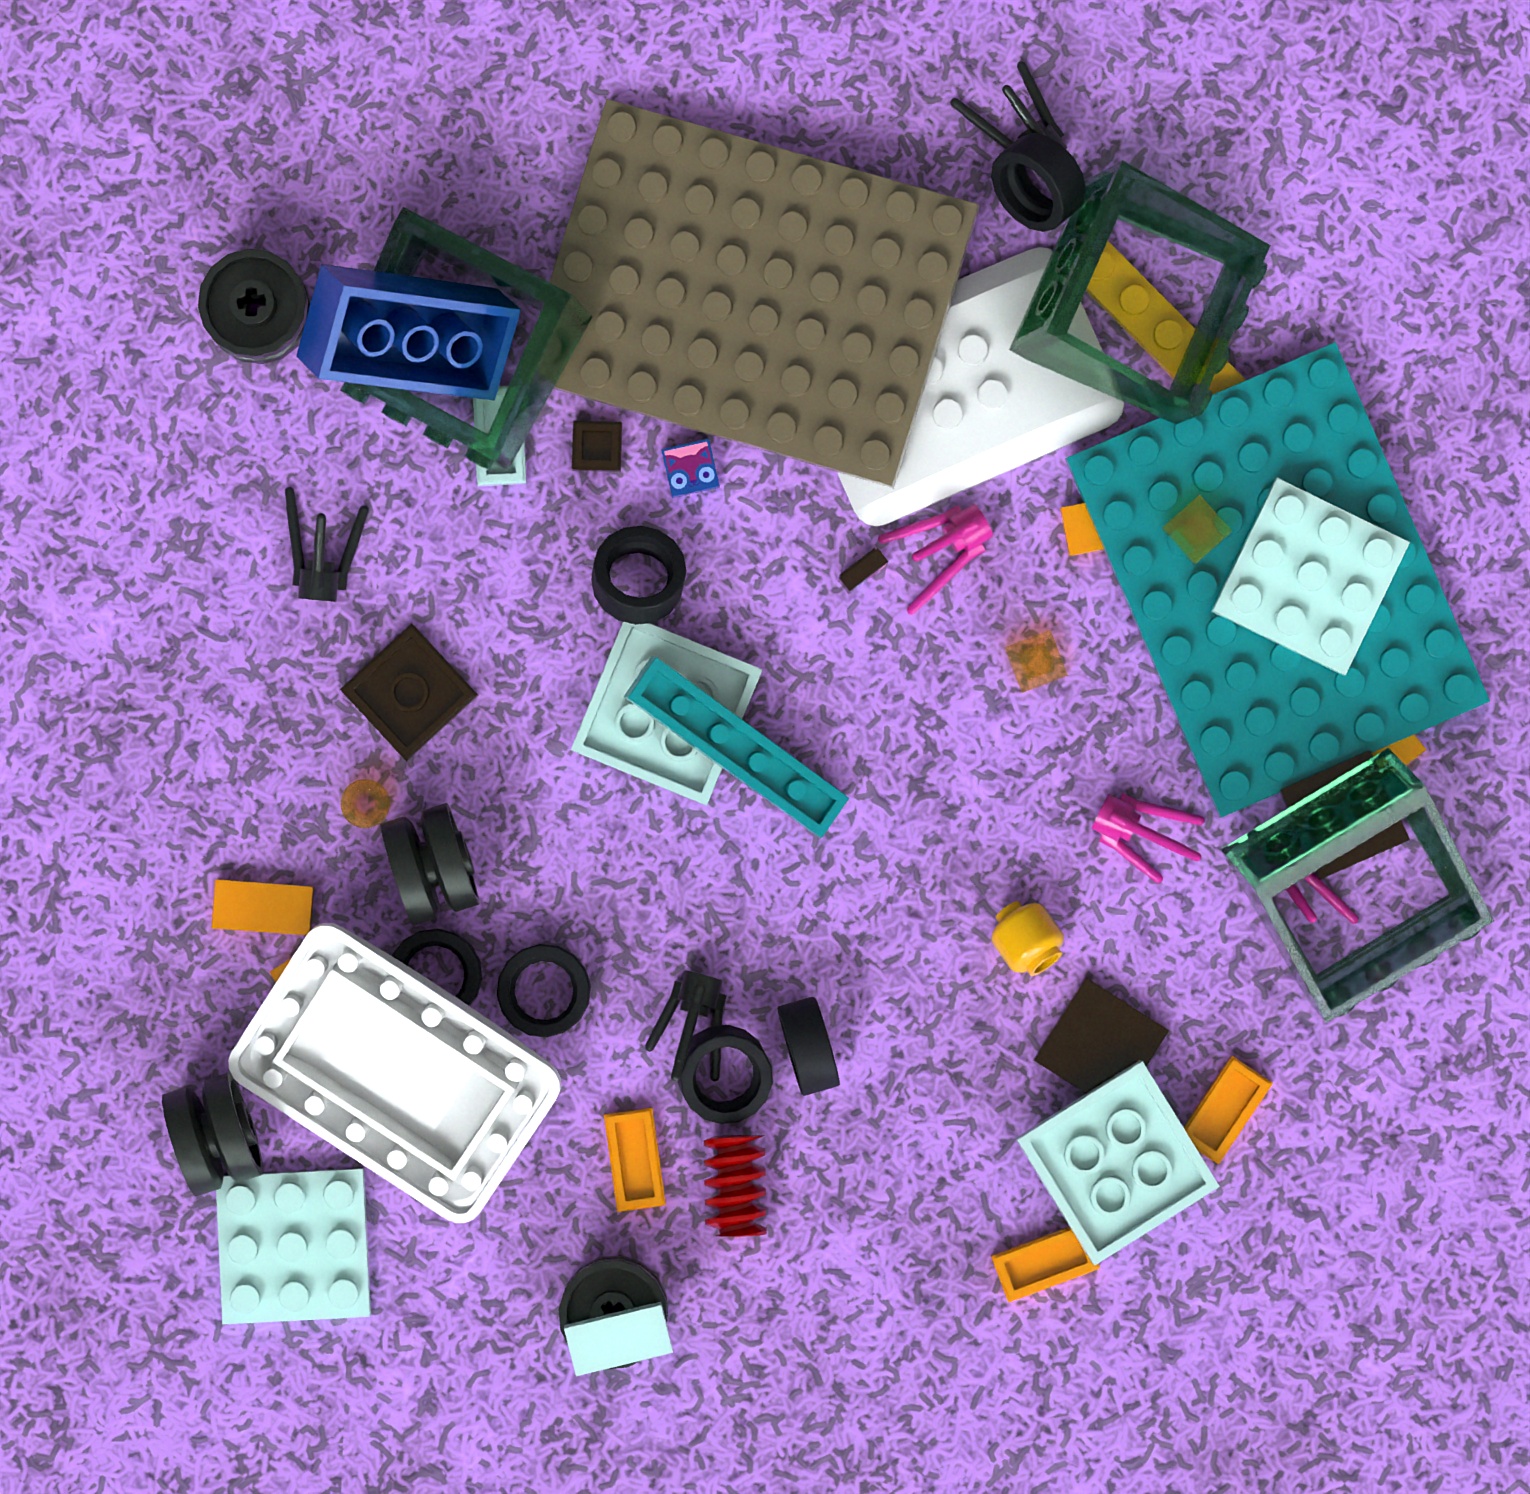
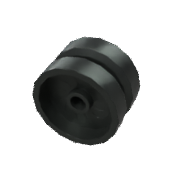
(237, 283)
(429, 864)
(212, 1134)
(606, 1281)

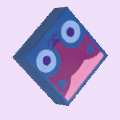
(690, 468)

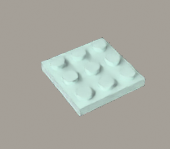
(1310, 576)
(635, 742)
(1117, 1162)
(293, 1247)

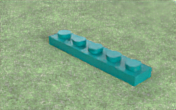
(736, 746)

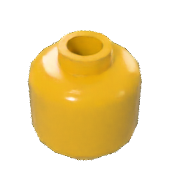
(1027, 938)

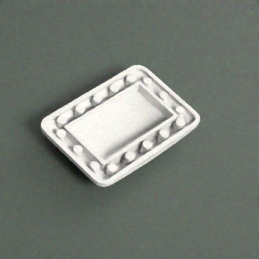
(983, 402)
(395, 1072)

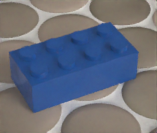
(407, 332)

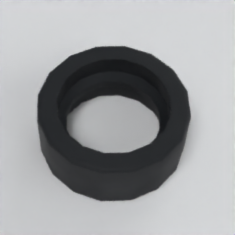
(1057, 170)
(648, 542)
(456, 944)
(507, 984)
(808, 1046)
(742, 1106)

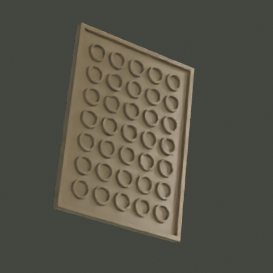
(757, 291)

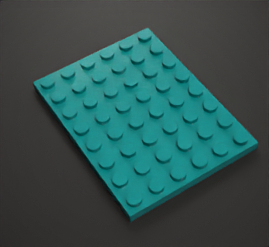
(1242, 701)

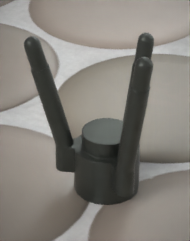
(1045, 127)
(319, 577)
(698, 996)

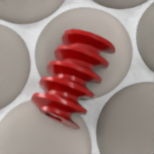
(735, 1185)

